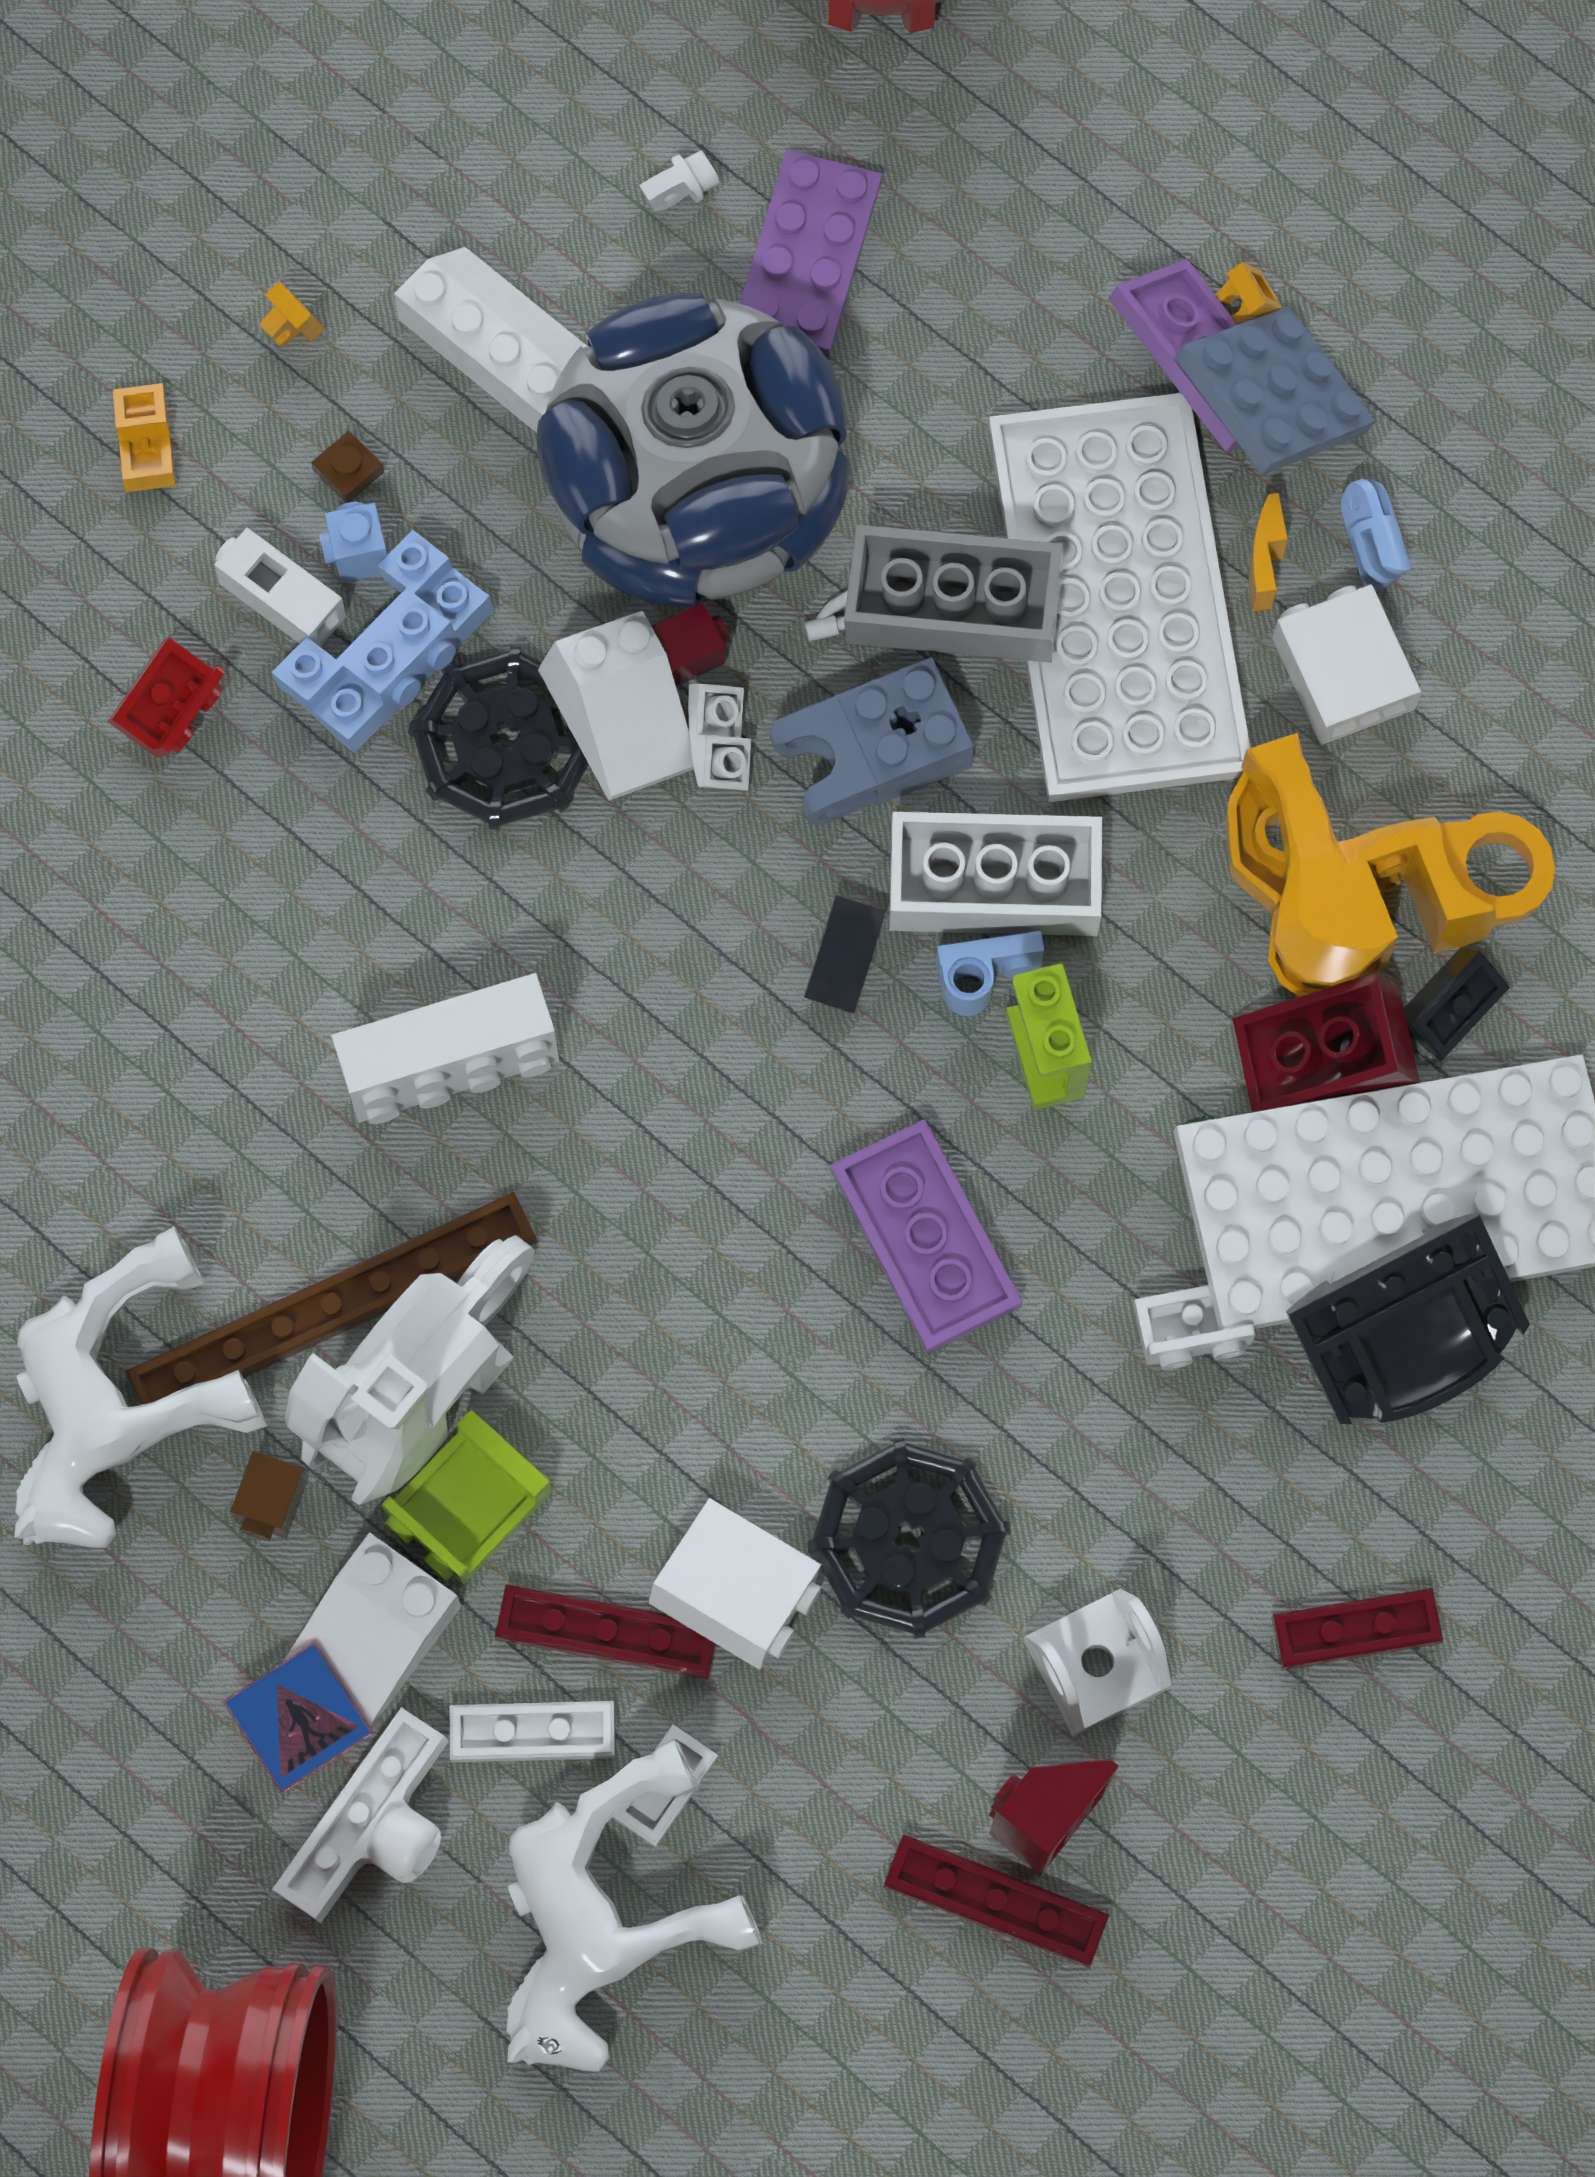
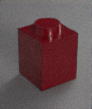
(693, 642)

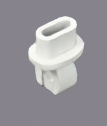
(686, 177)

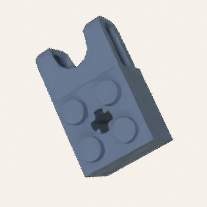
(868, 750)

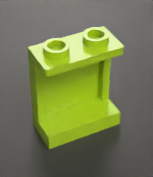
(1048, 1037)
(466, 1500)

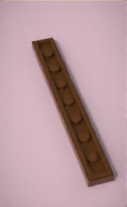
(330, 1304)

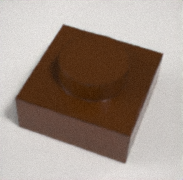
(347, 467)

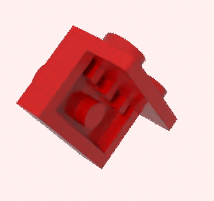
(167, 699)

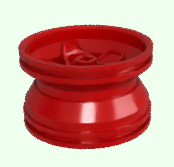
(216, 2075)

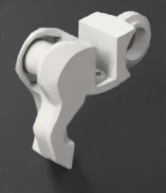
(391, 1399)

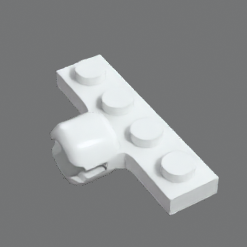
(370, 1821)

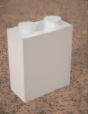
(1345, 663)
(736, 1585)

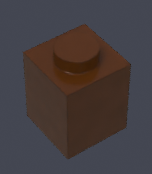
(268, 1497)

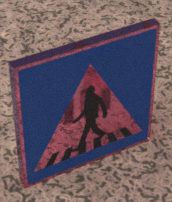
(297, 1717)

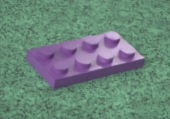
(811, 244)
(1171, 311)
(926, 1236)

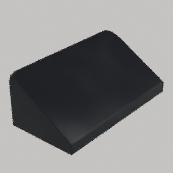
(1454, 1001)

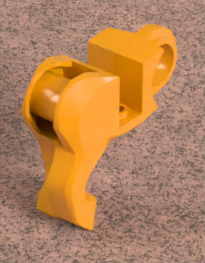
(1328, 893)

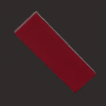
(1357, 1629)

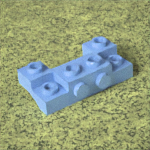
(395, 652)

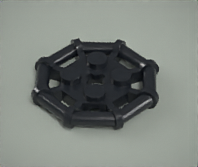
(487, 762)
(900, 1568)

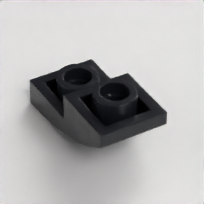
(844, 954)

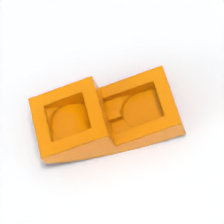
(144, 437)
(1267, 546)

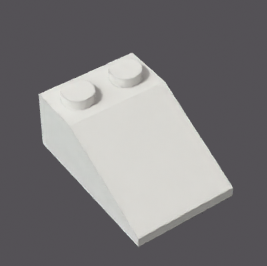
(620, 704)
(378, 1624)

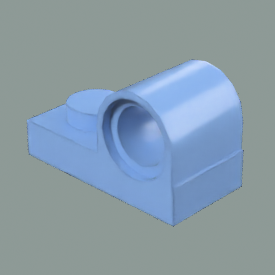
(981, 961)

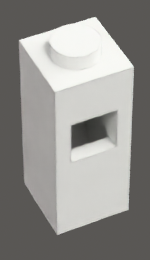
(278, 588)

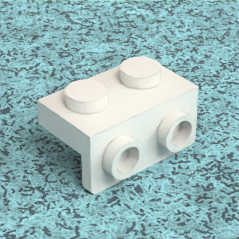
(1185, 1326)

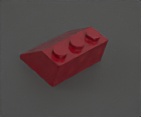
(1047, 1807)

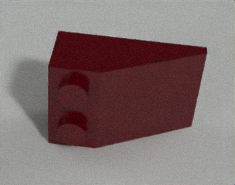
(1327, 1045)

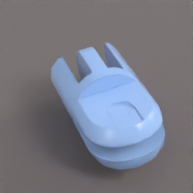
(1374, 533)

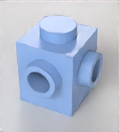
(354, 541)

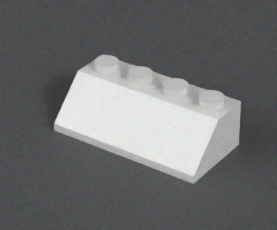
(487, 330)

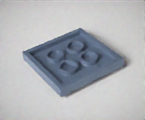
(1274, 390)

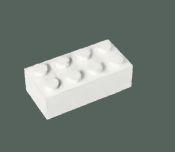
(995, 873)
(447, 1049)

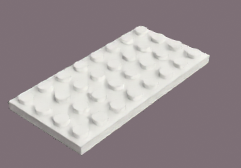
(1142, 634)
(1353, 1177)

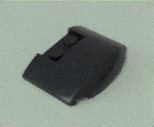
(1411, 1324)

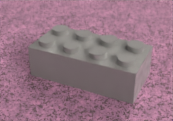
(953, 593)

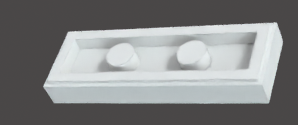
(532, 1731)

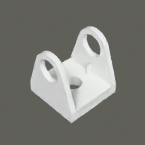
(1127, 1634)

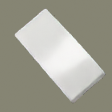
(716, 743)

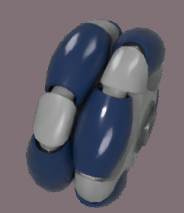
(695, 449)

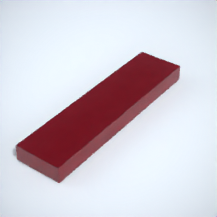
(602, 1632)
(996, 1901)

